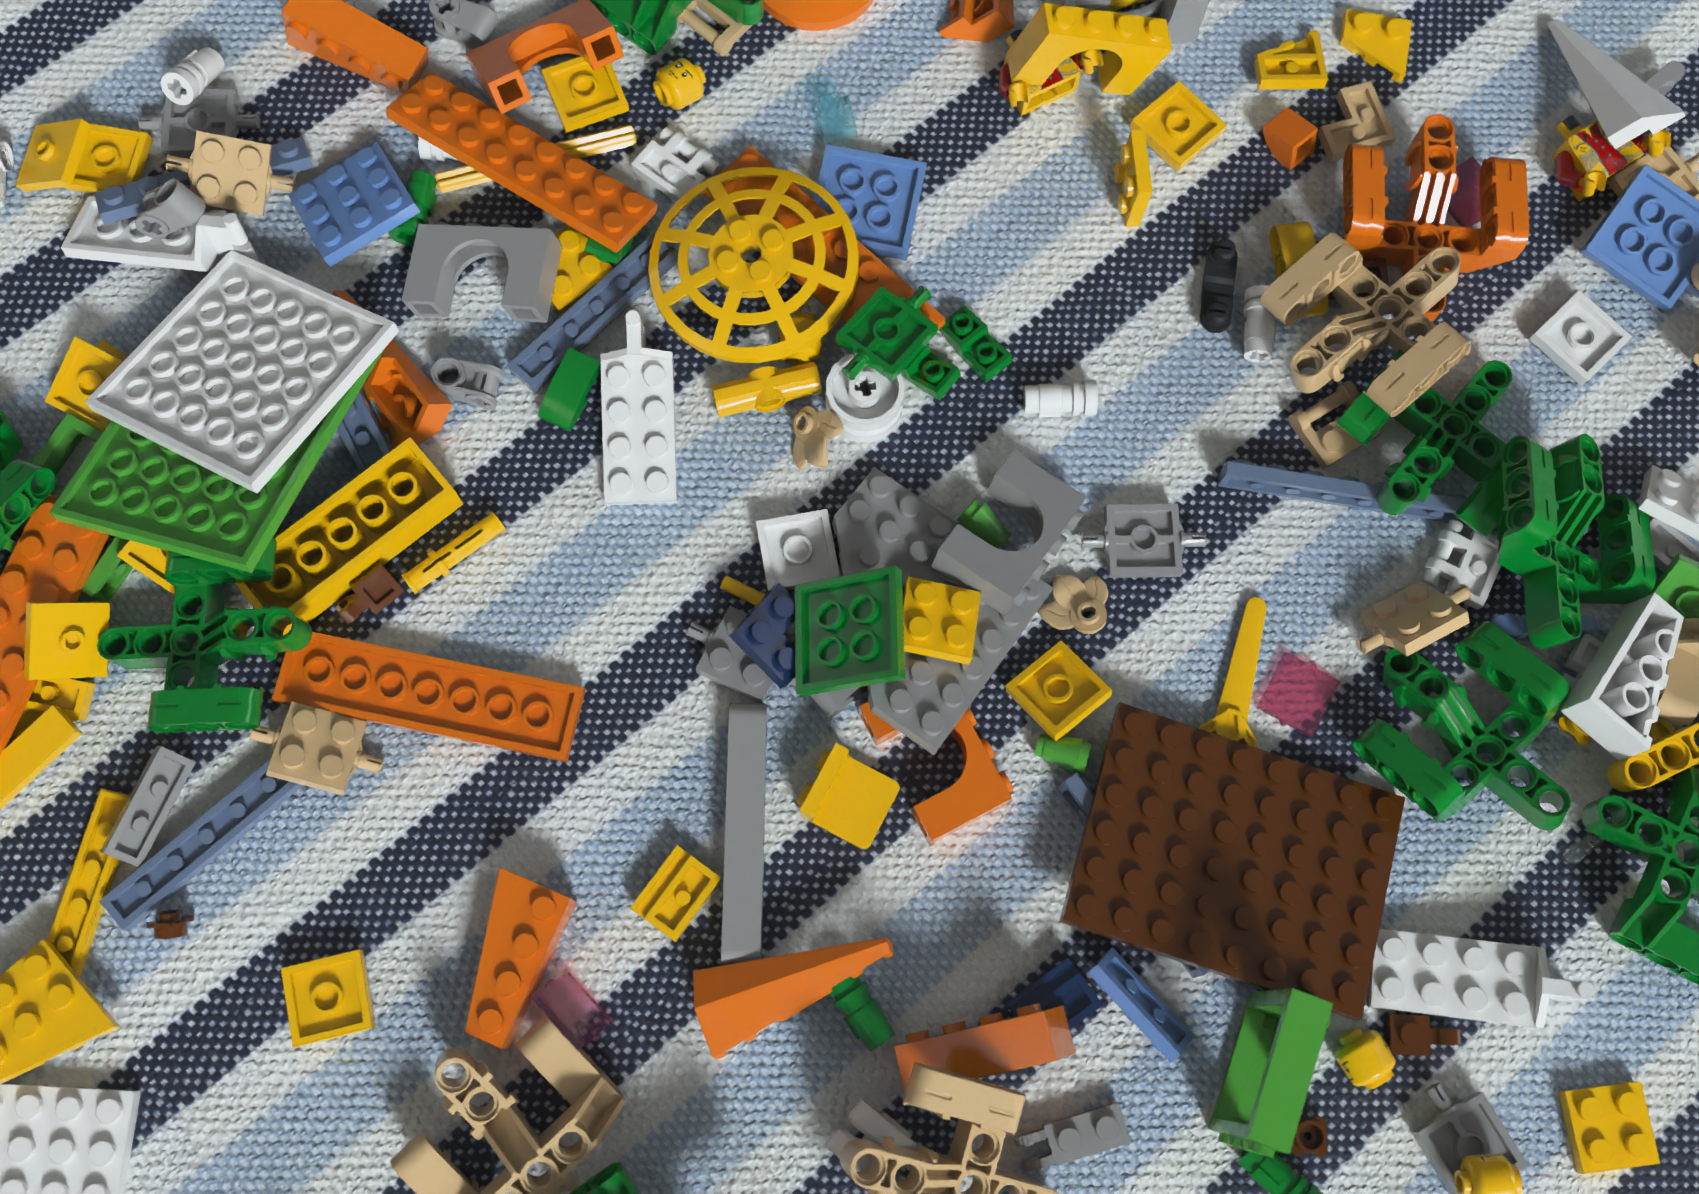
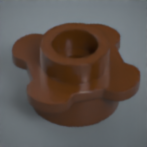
(170, 924)
(1317, 1143)

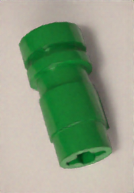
(421, 188)
(862, 1012)
(1275, 1174)

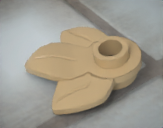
(811, 432)
(1074, 599)

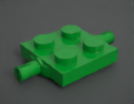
(886, 333)

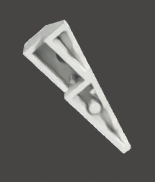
(1616, 95)

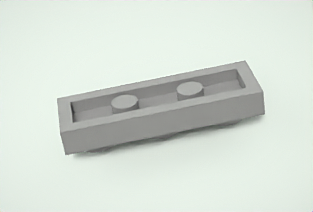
(148, 806)

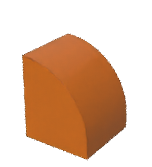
(1290, 138)

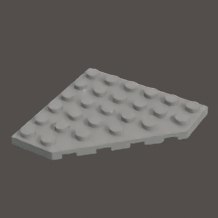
(891, 527)

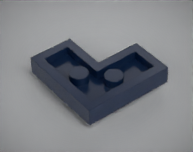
(763, 635)

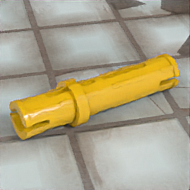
(452, 553)

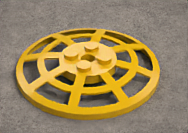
(758, 277)

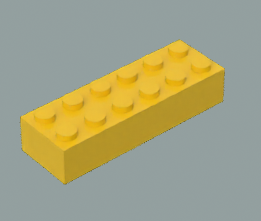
(353, 530)

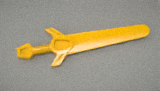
(1238, 685)

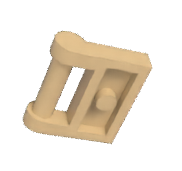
(722, 42)
(1330, 442)

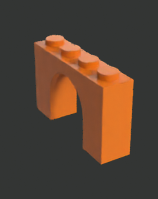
(570, 30)
(973, 795)

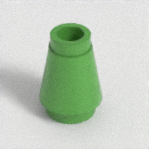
(982, 522)
(1067, 753)

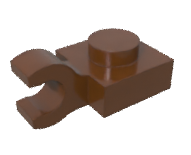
(373, 590)
(1414, 1036)

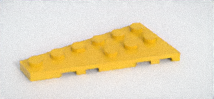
(45, 1011)

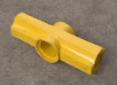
(766, 389)

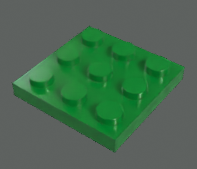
(849, 631)

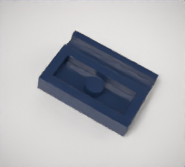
(1060, 987)

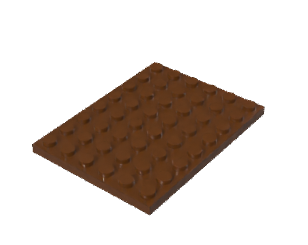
(1235, 860)

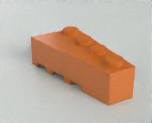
(354, 42)
(515, 953)
(992, 1046)

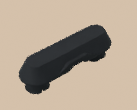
(1218, 286)

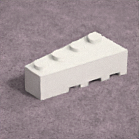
(1624, 679)

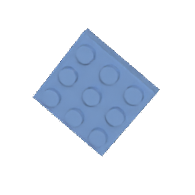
(876, 194)
(353, 203)
(1649, 238)

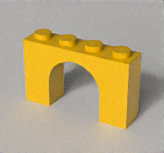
(1059, 31)

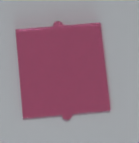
(1465, 202)
(1298, 694)
(572, 1010)

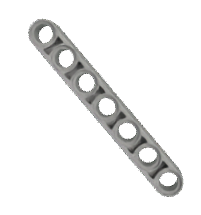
(744, 833)

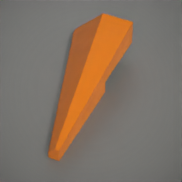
(978, 19)
(404, 395)
(750, 995)

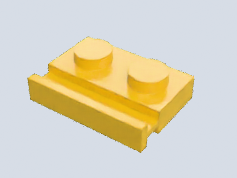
(676, 893)

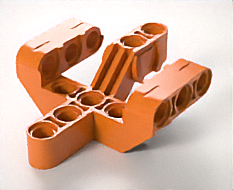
(1432, 181)

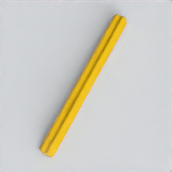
(580, 147)

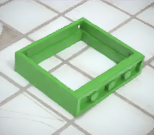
(110, 569)
(1270, 1070)

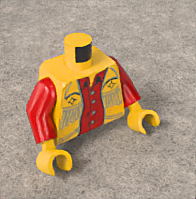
(1060, 83)
(1590, 160)

